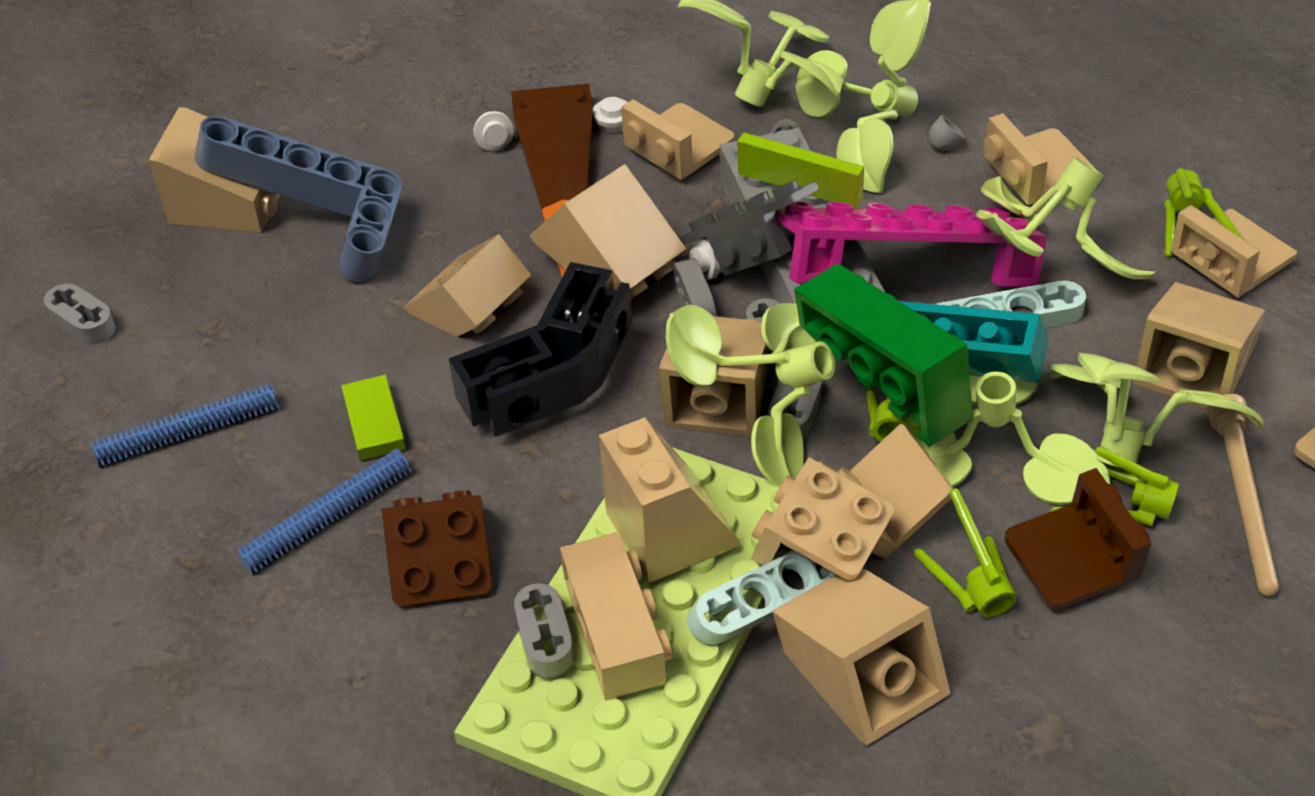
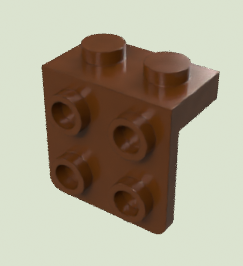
(1082, 545)
(437, 549)

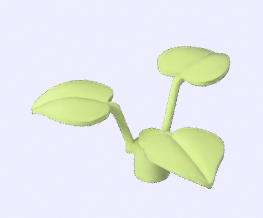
(897, 38)
(761, 76)
(1070, 190)
(1122, 432)
(776, 439)
(1054, 467)

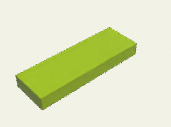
(782, 163)

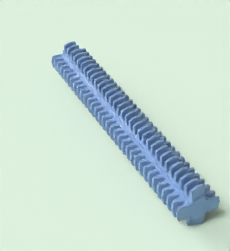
(183, 425)
(323, 509)

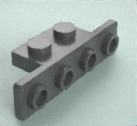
(748, 234)

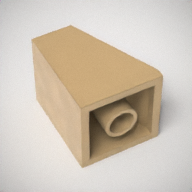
(198, 196)
(612, 229)
(1198, 341)
(736, 395)
(659, 502)
(865, 651)

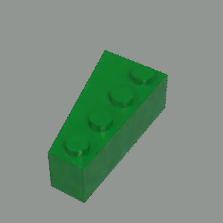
(890, 348)

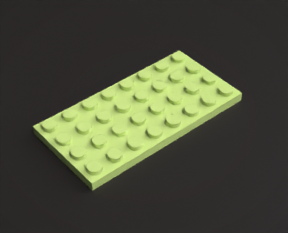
(633, 741)

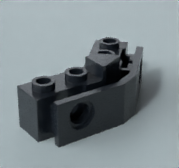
(552, 362)

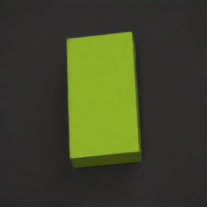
(373, 417)

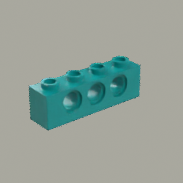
(994, 338)

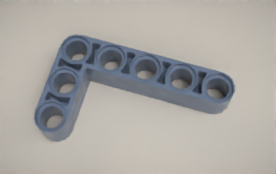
(310, 176)

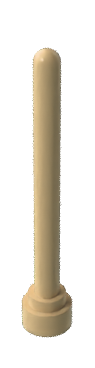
(1231, 425)

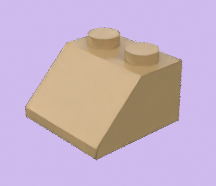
(471, 289)

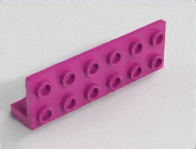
(822, 235)

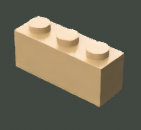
(615, 615)

